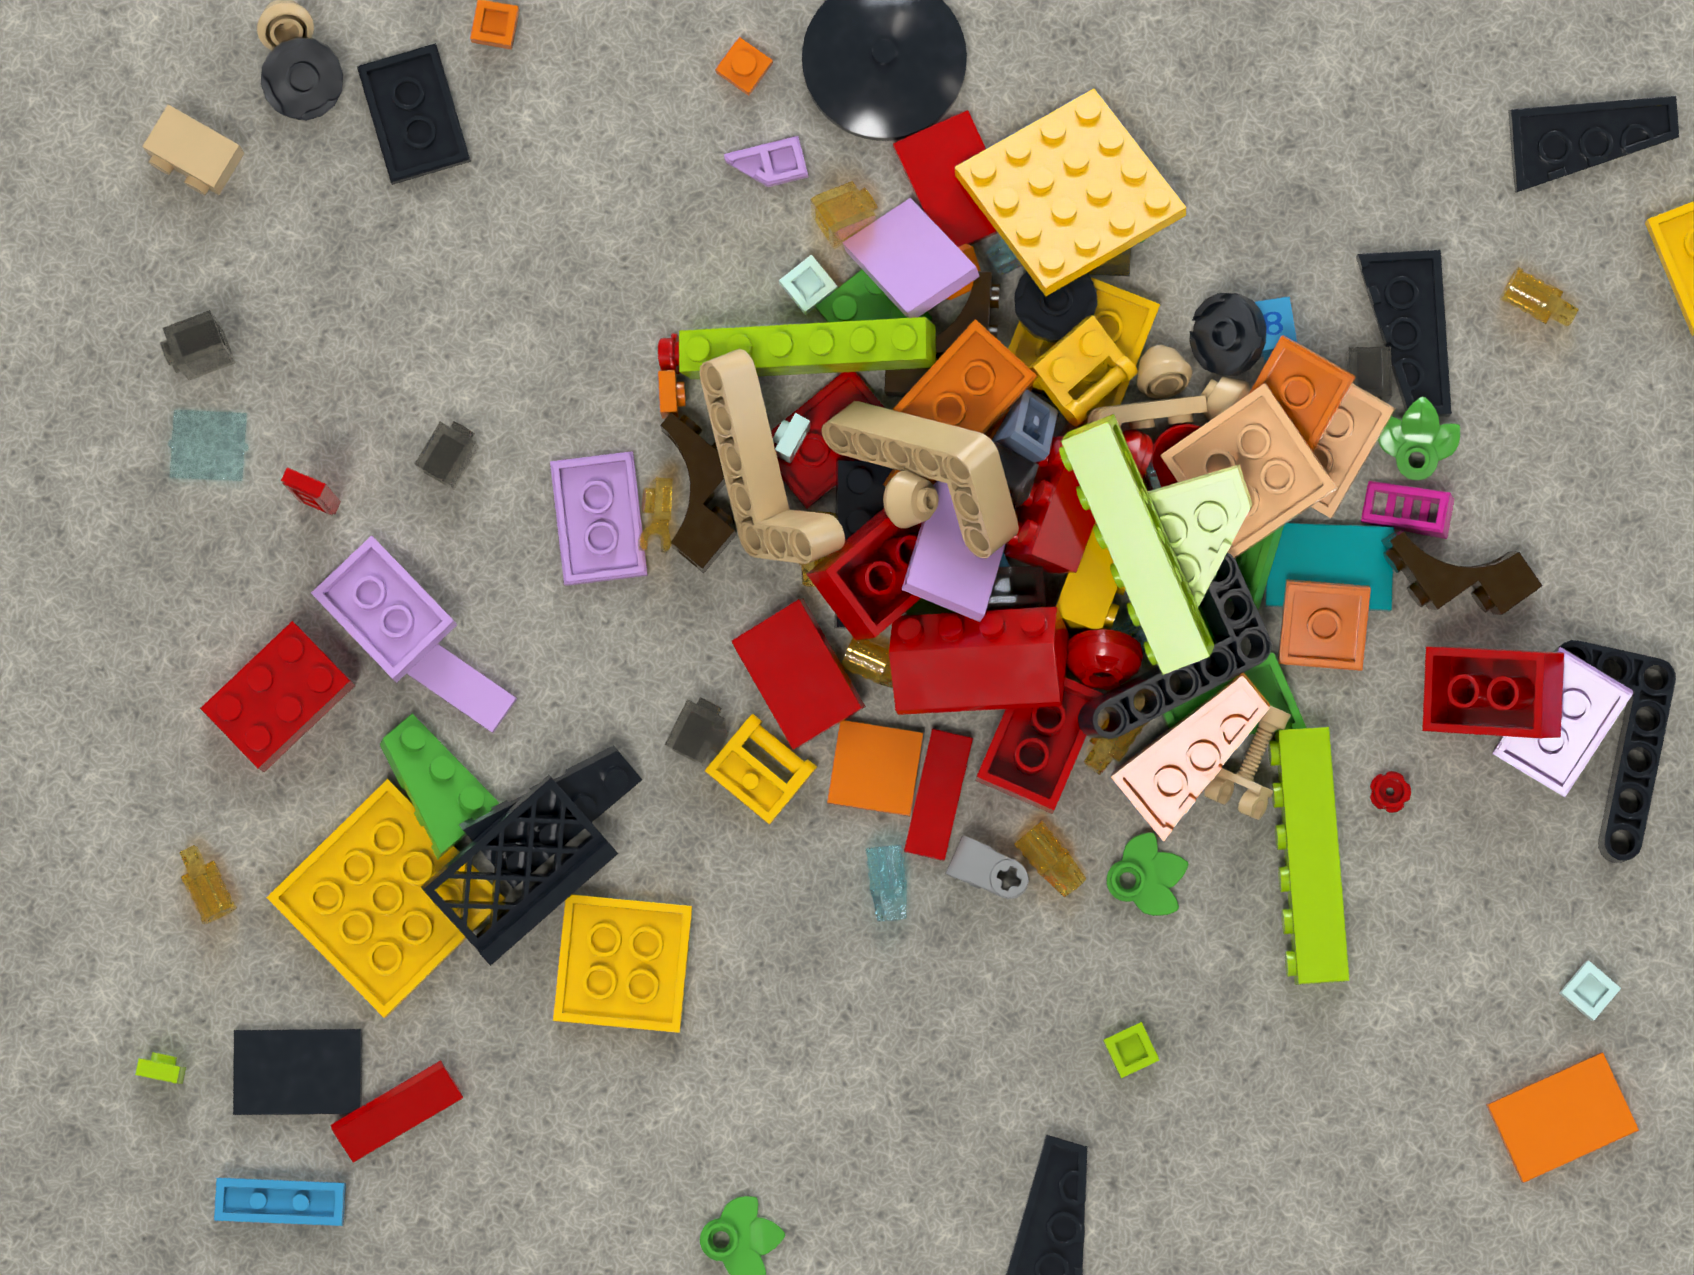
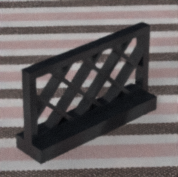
(544, 895)

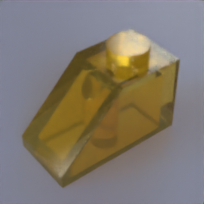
(843, 212)

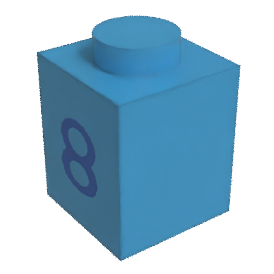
(1278, 322)

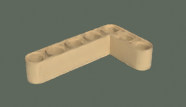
(938, 452)
(753, 471)

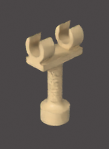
(1255, 799)

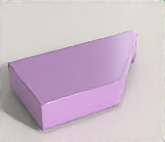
(771, 162)

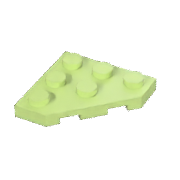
(1202, 522)

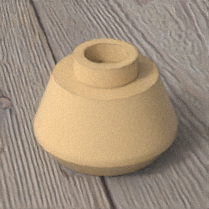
(283, 21)
(1163, 372)
(1223, 395)
(909, 499)

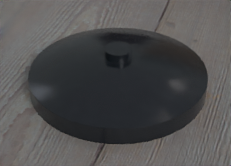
(884, 65)

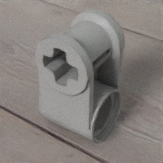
(980, 868)

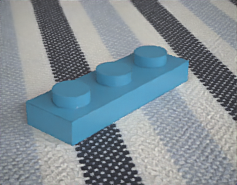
(280, 1201)

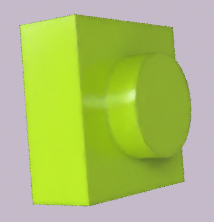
(1131, 1050)
(161, 1067)

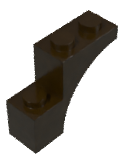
(982, 298)
(703, 530)
(1434, 583)

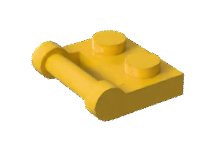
(1074, 359)
(753, 781)

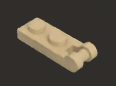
(1142, 414)

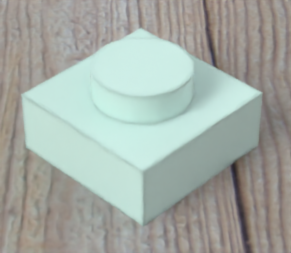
(808, 284)
(790, 437)
(1590, 990)

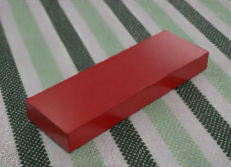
(310, 491)
(938, 795)
(396, 1111)

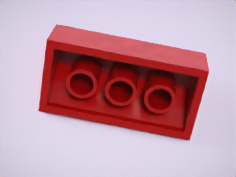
(974, 666)

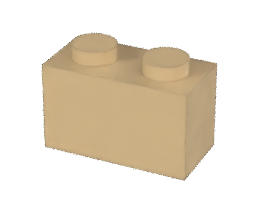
(193, 151)

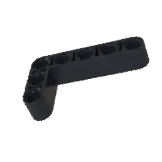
(1193, 677)
(1631, 738)

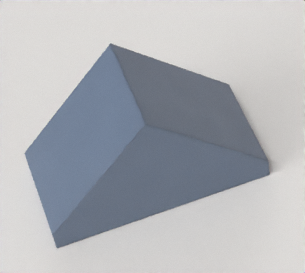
(1028, 427)

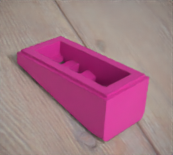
(1438, 529)

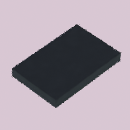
(413, 114)
(297, 1071)

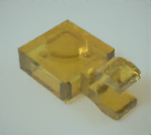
(658, 504)

